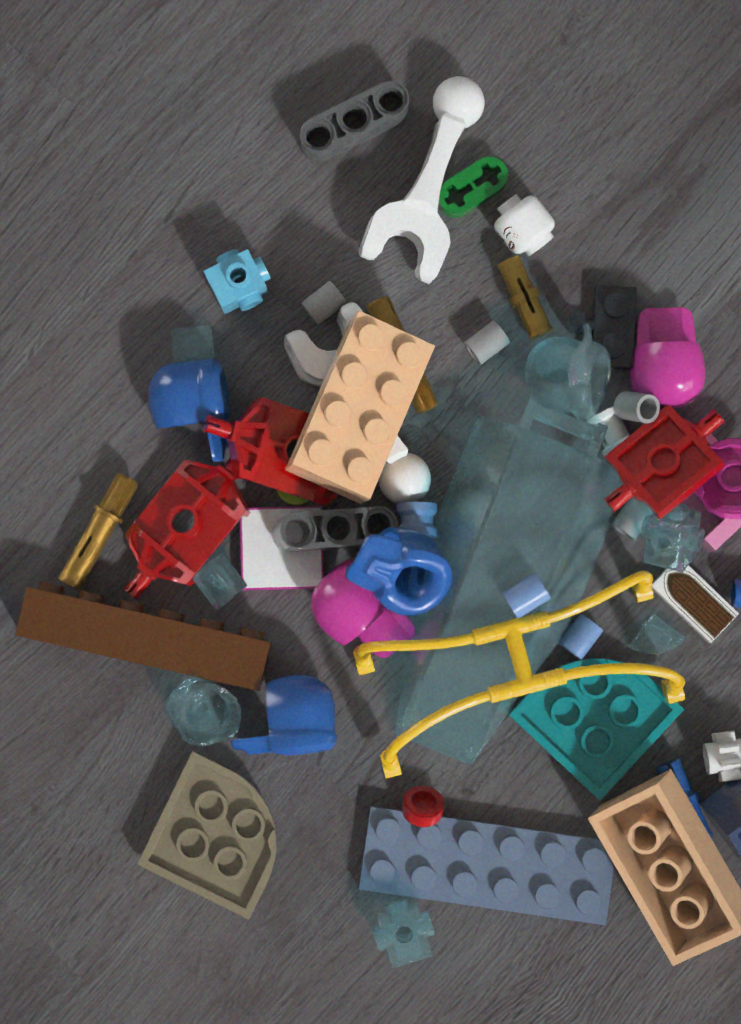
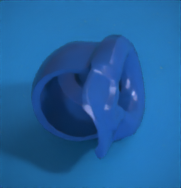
(189, 393)
(402, 570)
(298, 718)

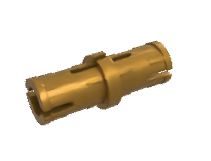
(535, 321)

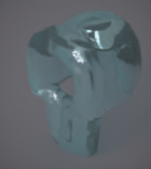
(569, 374)

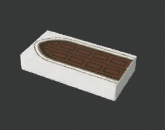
(695, 602)

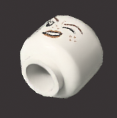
(524, 224)

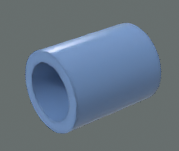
(526, 595)
(580, 637)

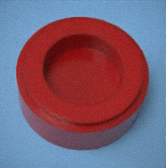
(422, 806)

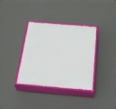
(265, 564)

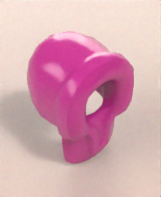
(667, 357)
(353, 612)

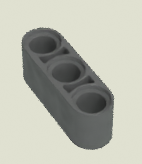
(364, 104)
(315, 524)

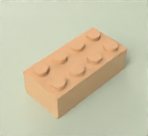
(360, 407)
(670, 867)

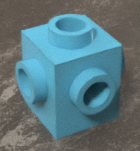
(234, 266)

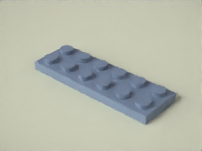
(488, 866)

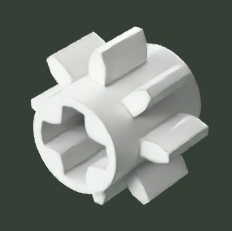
(723, 756)

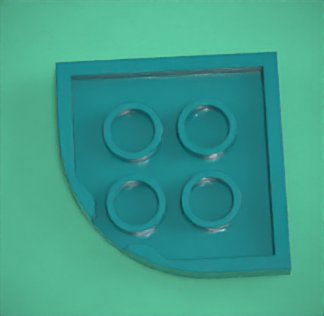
(597, 723)

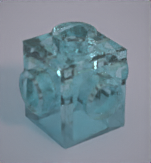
(672, 539)
(403, 948)

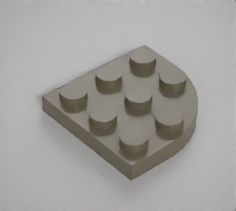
(214, 837)

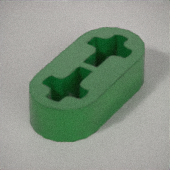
(467, 179)

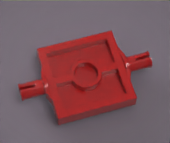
(664, 461)

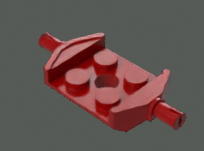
(260, 448)
(175, 555)

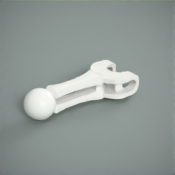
(457, 105)
(404, 474)

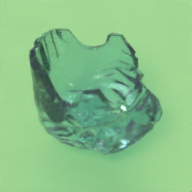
(203, 712)

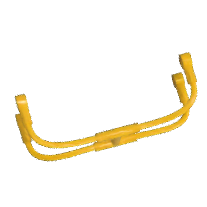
(525, 680)

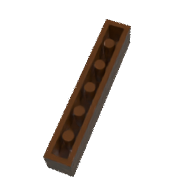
(144, 638)

